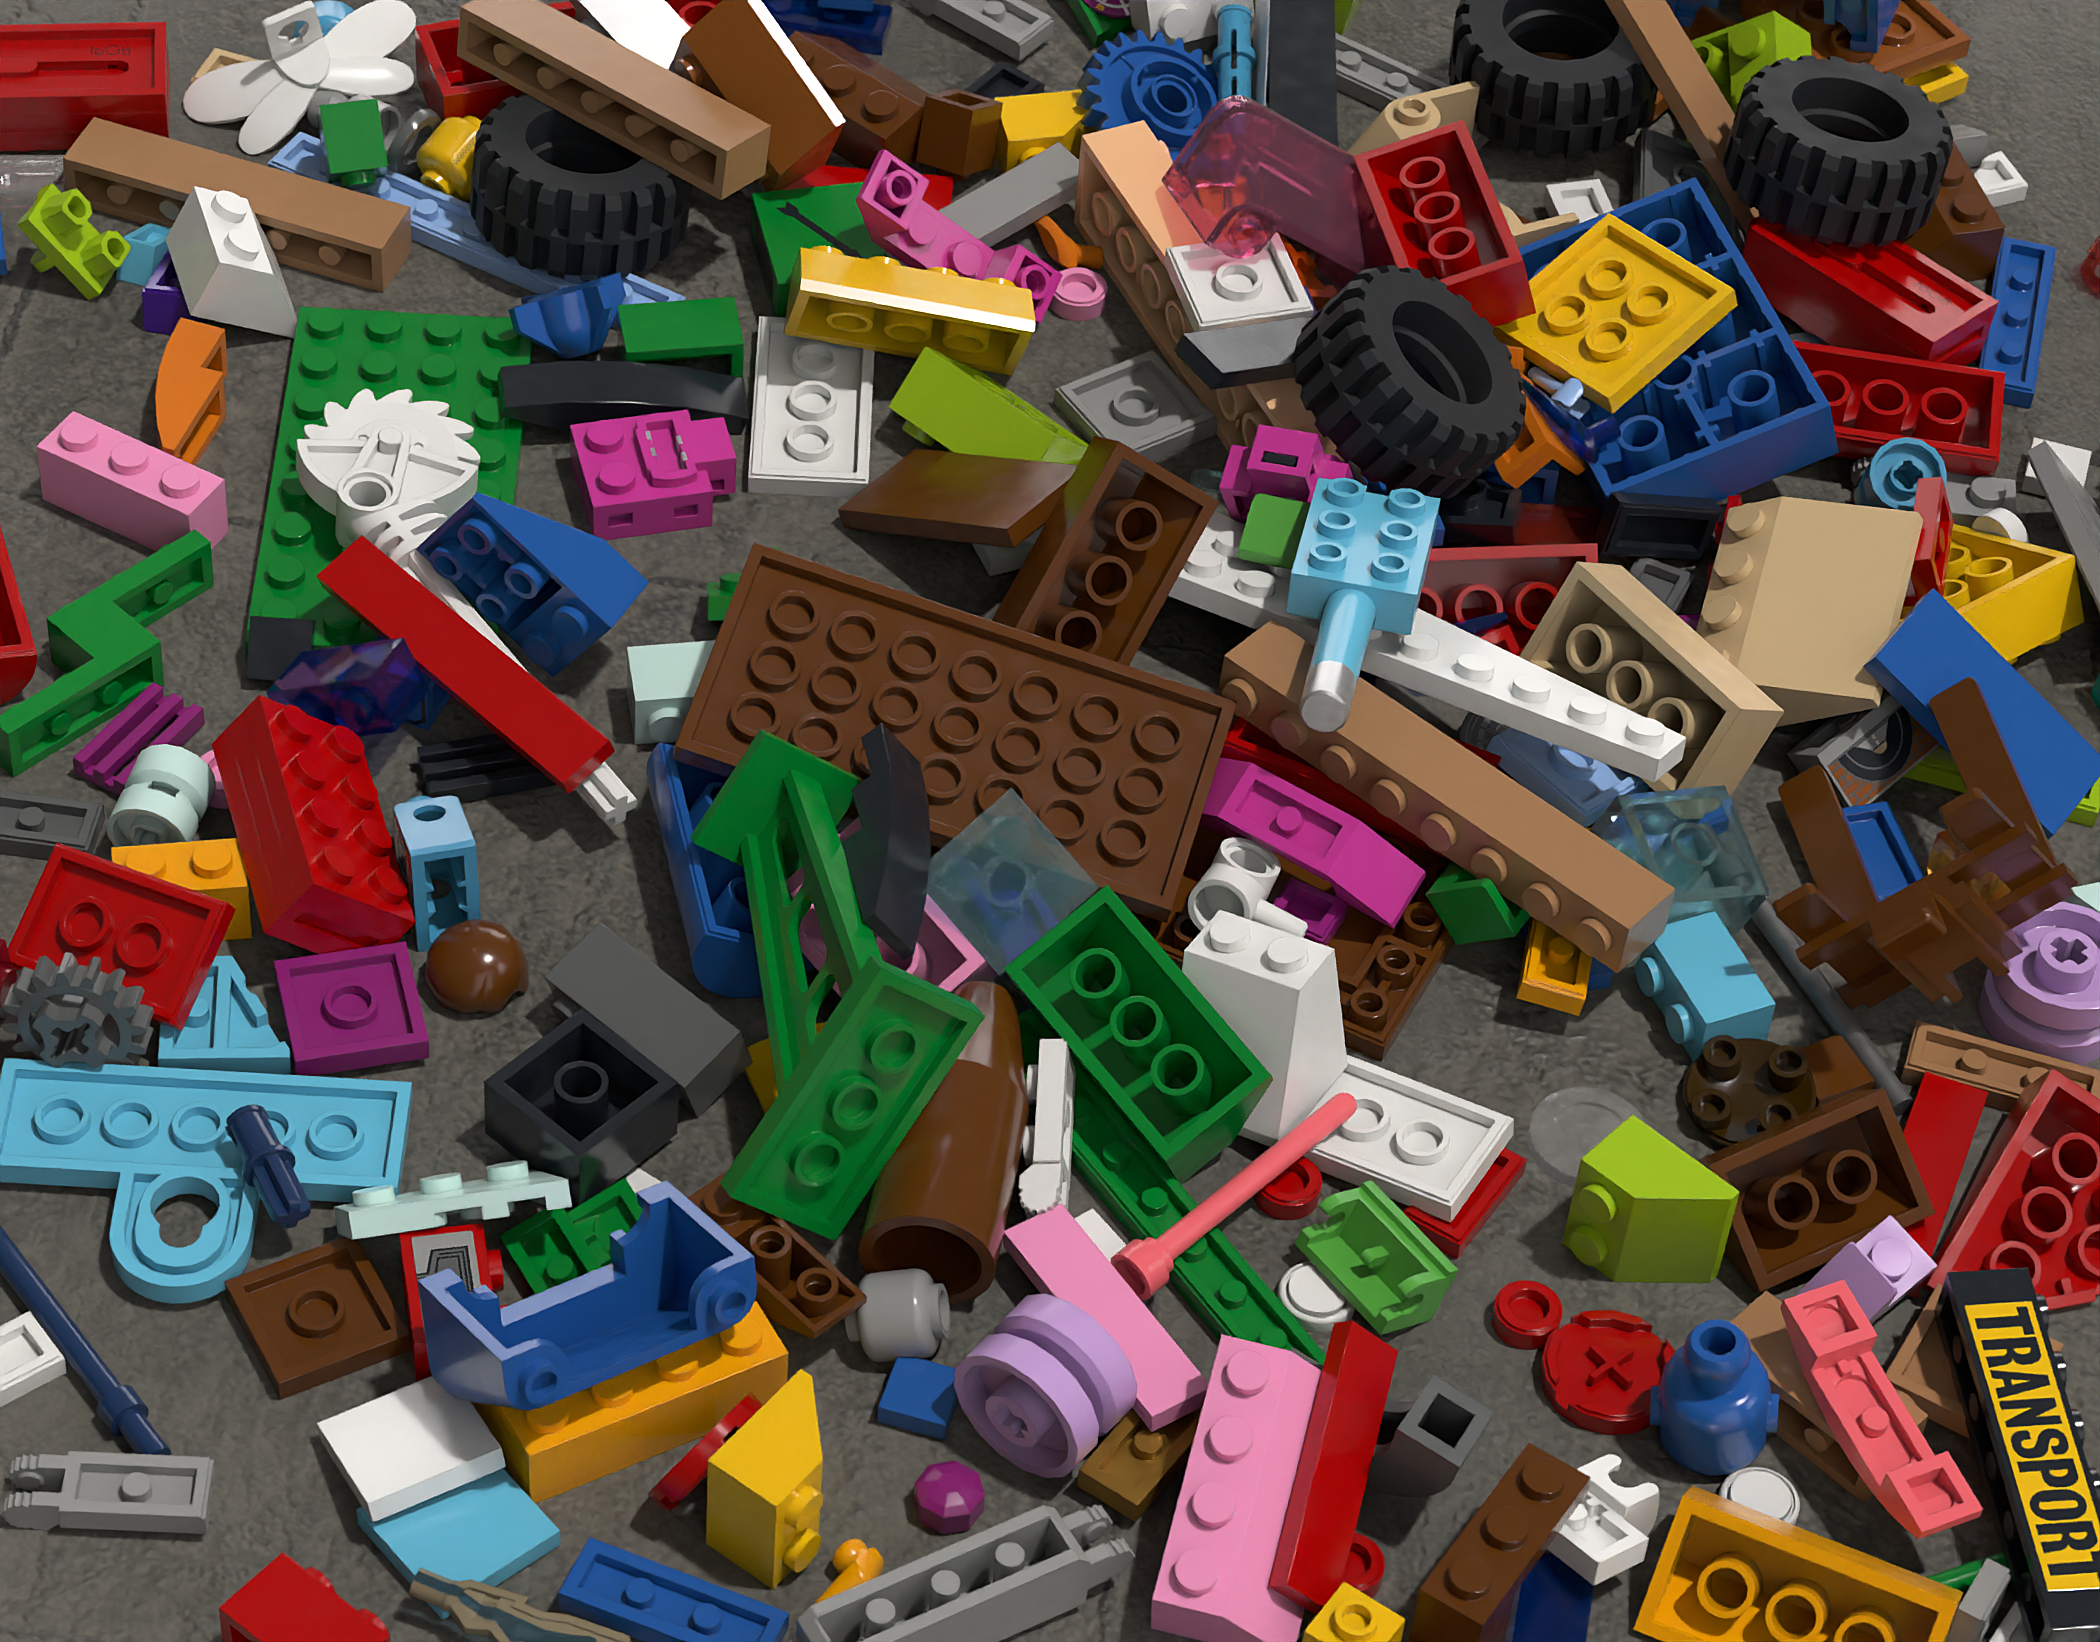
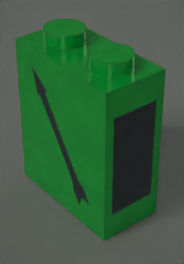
(805, 219)

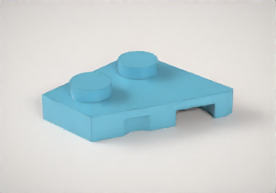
(225, 1029)

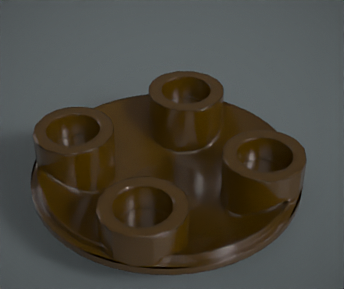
(1746, 1087)

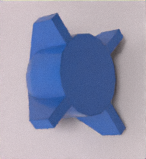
(570, 318)

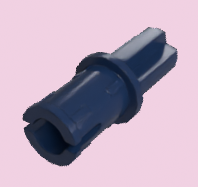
(268, 1165)

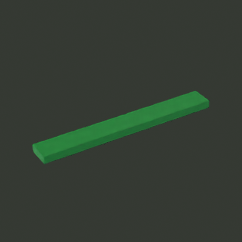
(1151, 1200)

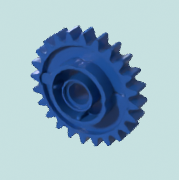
(1148, 83)

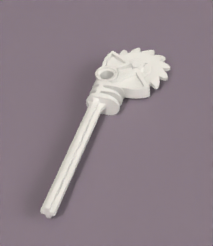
(395, 478)

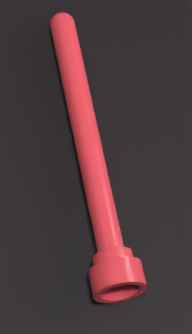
(1148, 1261)

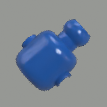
(1714, 1401)

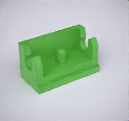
(1378, 1258)

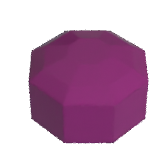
(948, 1497)

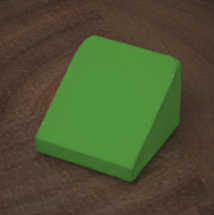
(1273, 531)

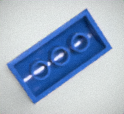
(706, 885)

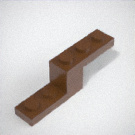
(1477, 1578)

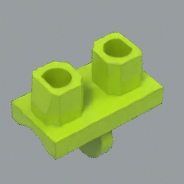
(68, 241)

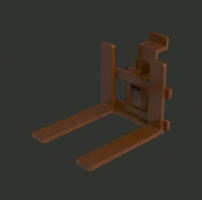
(1938, 919)

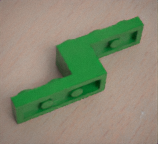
(104, 651)

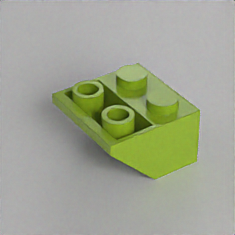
(1746, 48)

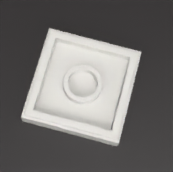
(1234, 291)
(409, 1447)

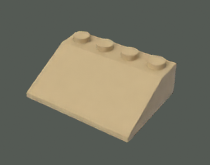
(1808, 599)

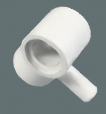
(1240, 885)

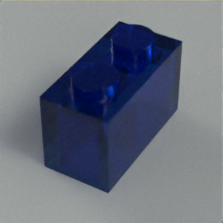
(354, 685)

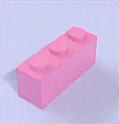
(129, 485)

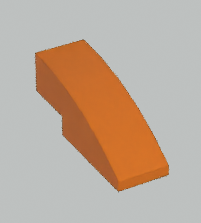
(191, 389)

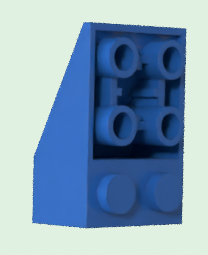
(534, 577)

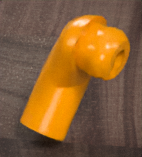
(855, 1565)

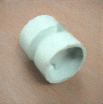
(162, 798)

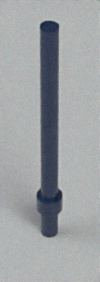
(117, 1403)

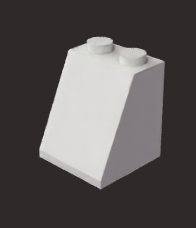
(1282, 1005)

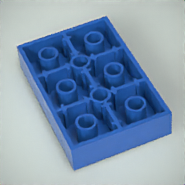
(1727, 407)

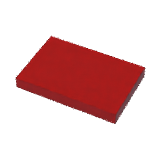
(130, 922)

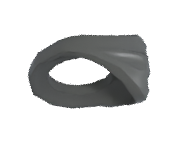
(409, 138)

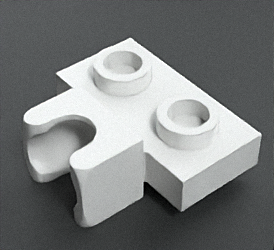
(1608, 1525)

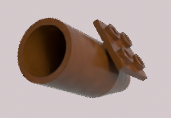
(954, 1173)

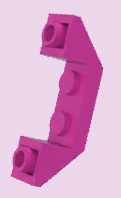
(927, 239)
(1313, 836)

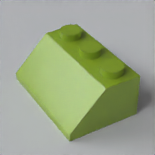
(977, 414)

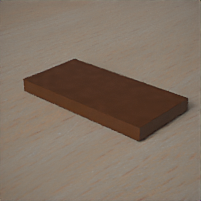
(960, 498)

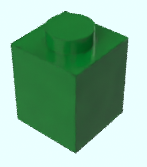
(352, 143)

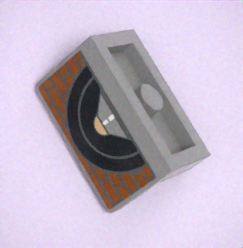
(1865, 750)

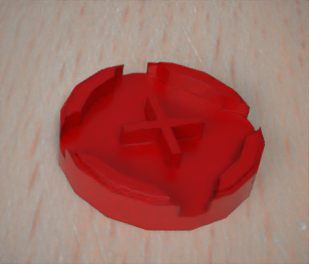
(1603, 1371)
(694, 1464)

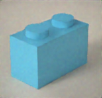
(1704, 984)

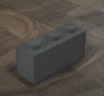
(650, 1015)

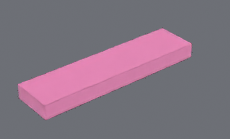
(1071, 1267)

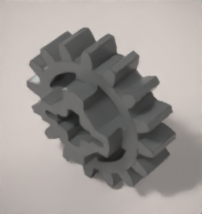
(77, 1014)

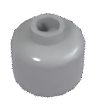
(901, 1315)

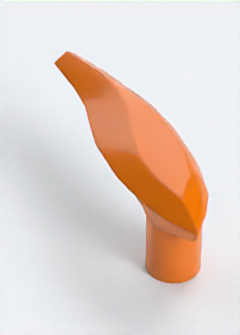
(1063, 248)

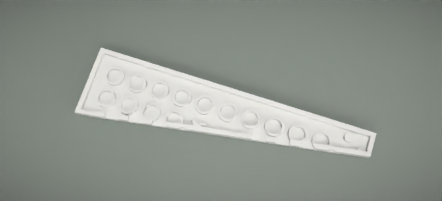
(1436, 662)

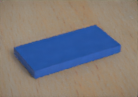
(1939, 649)

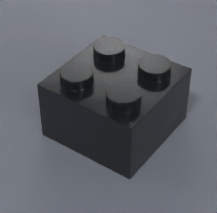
(581, 1106)

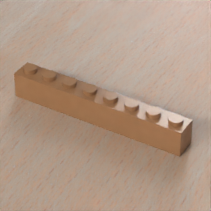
(1455, 803)

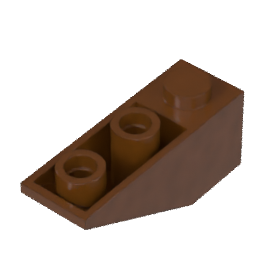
(792, 1277)

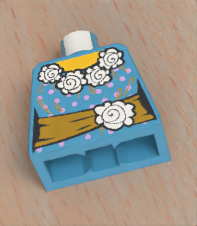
(430, 845)

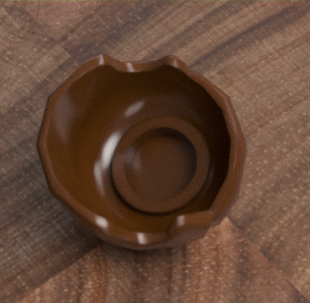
(476, 967)

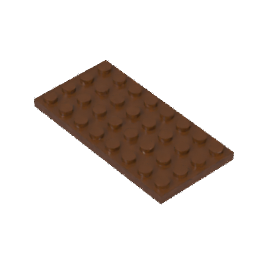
(1087, 743)

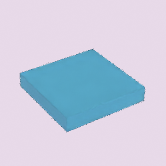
(467, 1533)

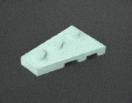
(381, 1212)

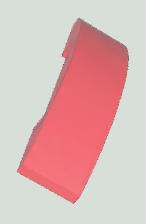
(1868, 1415)

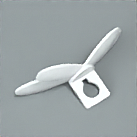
(279, 90)

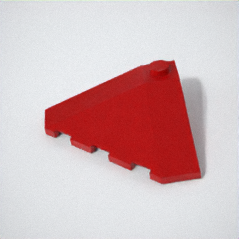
(2036, 1197)

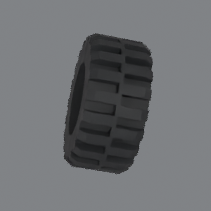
(1547, 101)
(1837, 151)
(570, 195)
(1409, 382)

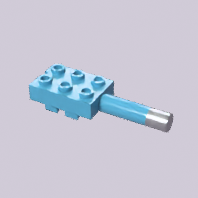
(1354, 564)

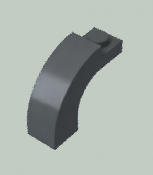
(1424, 1439)

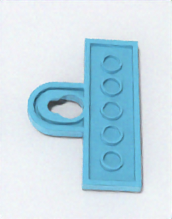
(166, 1136)

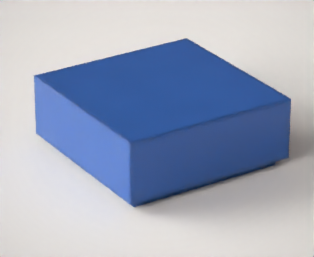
(919, 1397)

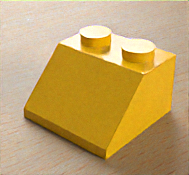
(768, 1487)

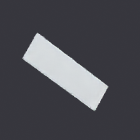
(1260, 44)

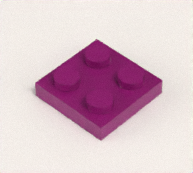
(351, 1009)

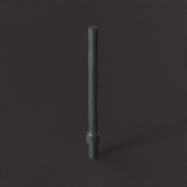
(1831, 1007)

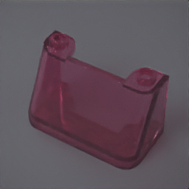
(1264, 174)

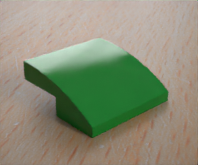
(566, 1245)

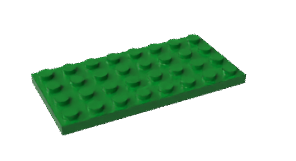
(381, 351)

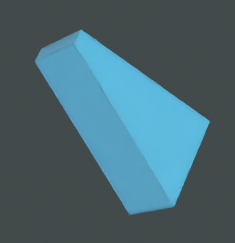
(145, 253)

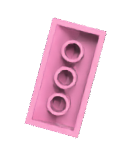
(1237, 1500)

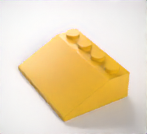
(2011, 590)

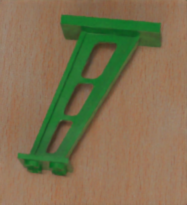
(889, 1040)

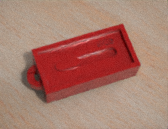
(71, 72)
(1870, 295)
(311, 830)

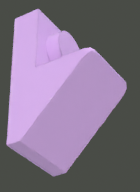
(1877, 1268)

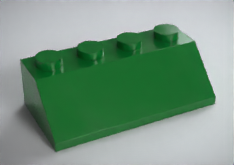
(1142, 1032)

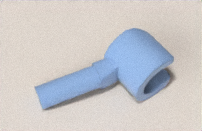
(1563, 394)

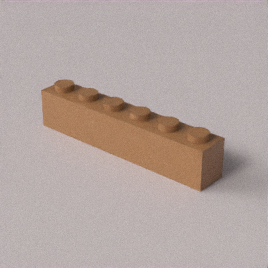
(616, 93)
(303, 219)

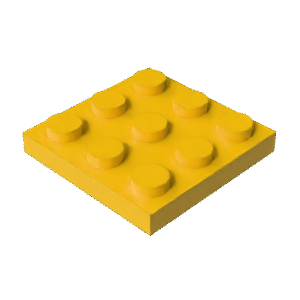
(1616, 312)

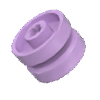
(2052, 987)
(1045, 1385)

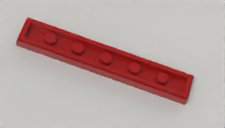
(467, 665)

